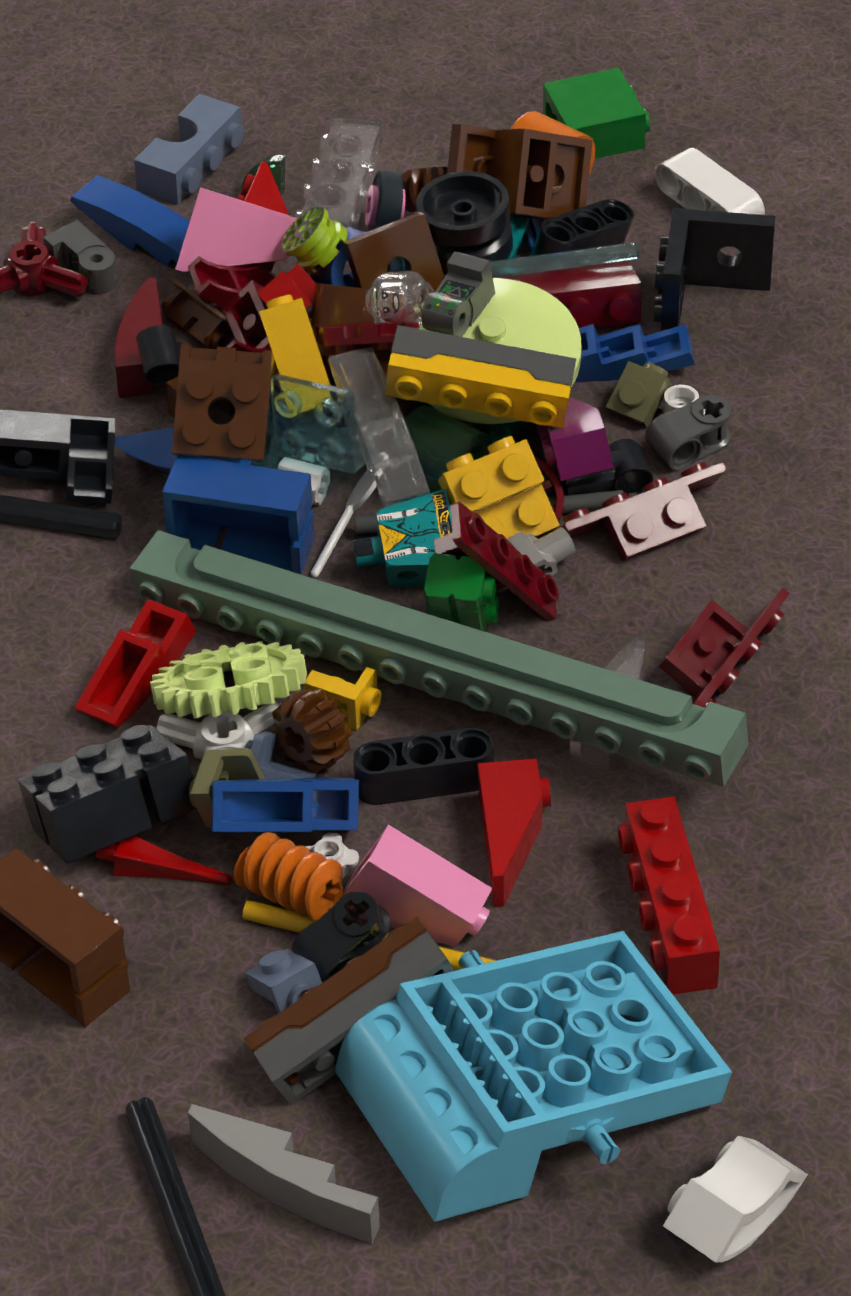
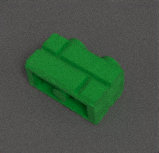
(461, 591)

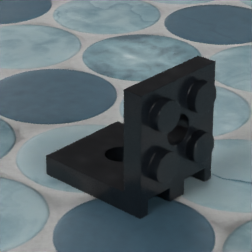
(695, 257)

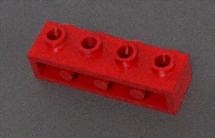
(670, 896)

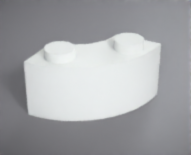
(733, 1199)

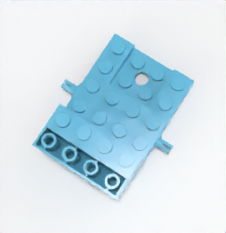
(521, 1058)

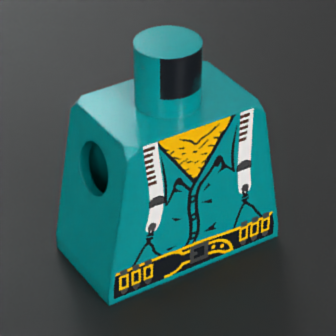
(406, 538)

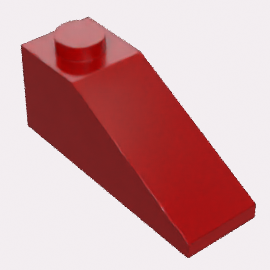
(511, 818)

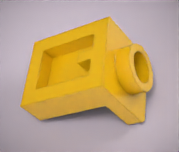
(352, 699)

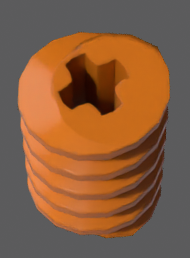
(290, 875)

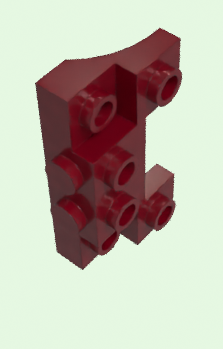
(236, 292)

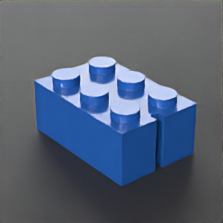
(260, 505)

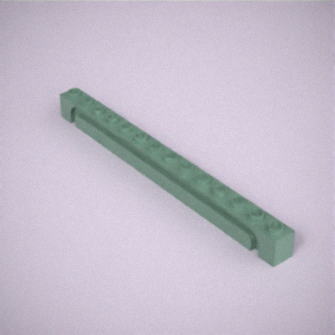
(444, 658)

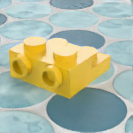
(502, 489)

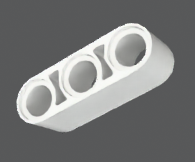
(704, 185)

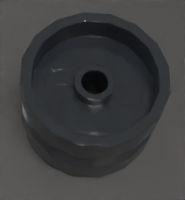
(467, 216)

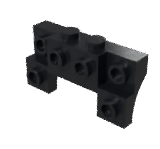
(60, 449)

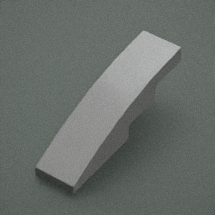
(266, 1163)

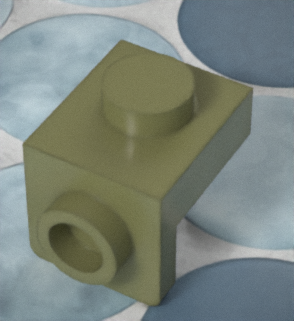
(639, 392)
(217, 766)

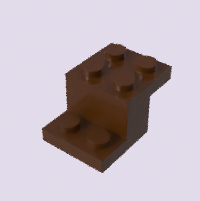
(540, 169)

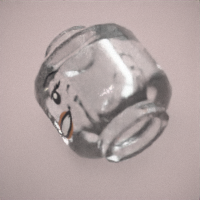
(398, 297)

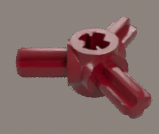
(34, 271)

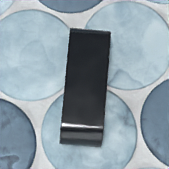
(584, 228)
(421, 765)

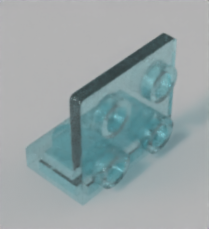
(315, 424)

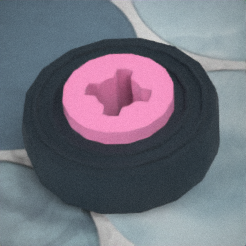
(385, 200)

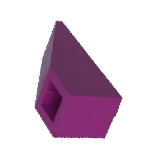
(578, 446)

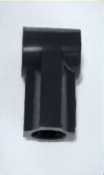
(159, 353)
(629, 472)

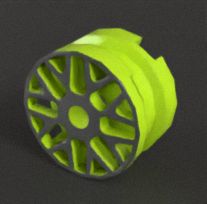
(313, 239)

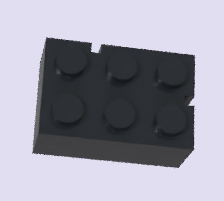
(99, 792)

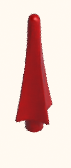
(142, 859)

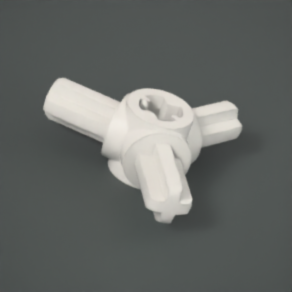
(218, 732)

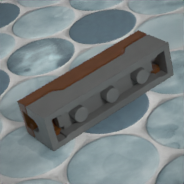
(305, 1039)

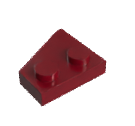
(344, 337)

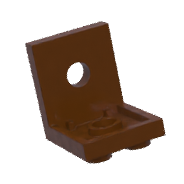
(406, 238)
(228, 376)

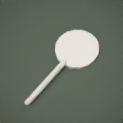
(358, 496)

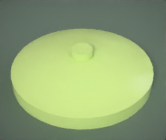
(524, 319)

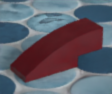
(140, 314)

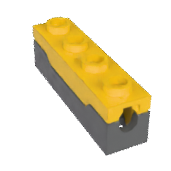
(480, 376)

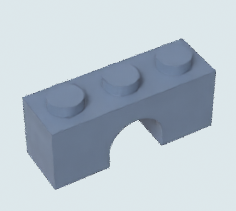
(207, 135)

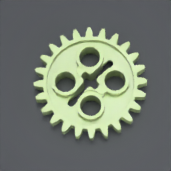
(199, 685)

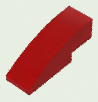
(296, 283)
(127, 668)

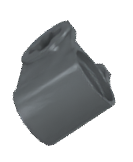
(688, 435)

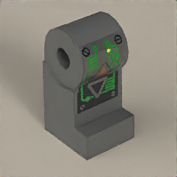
(85, 254)
(459, 296)

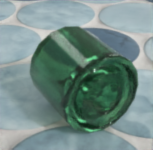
(441, 439)

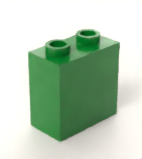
(600, 107)

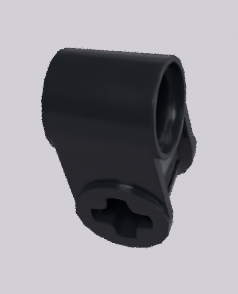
(339, 935)

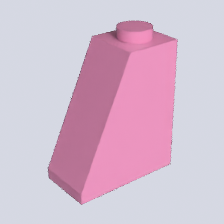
(232, 232)
(421, 884)

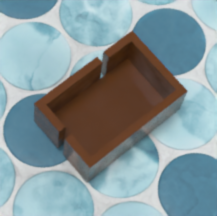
(84, 949)

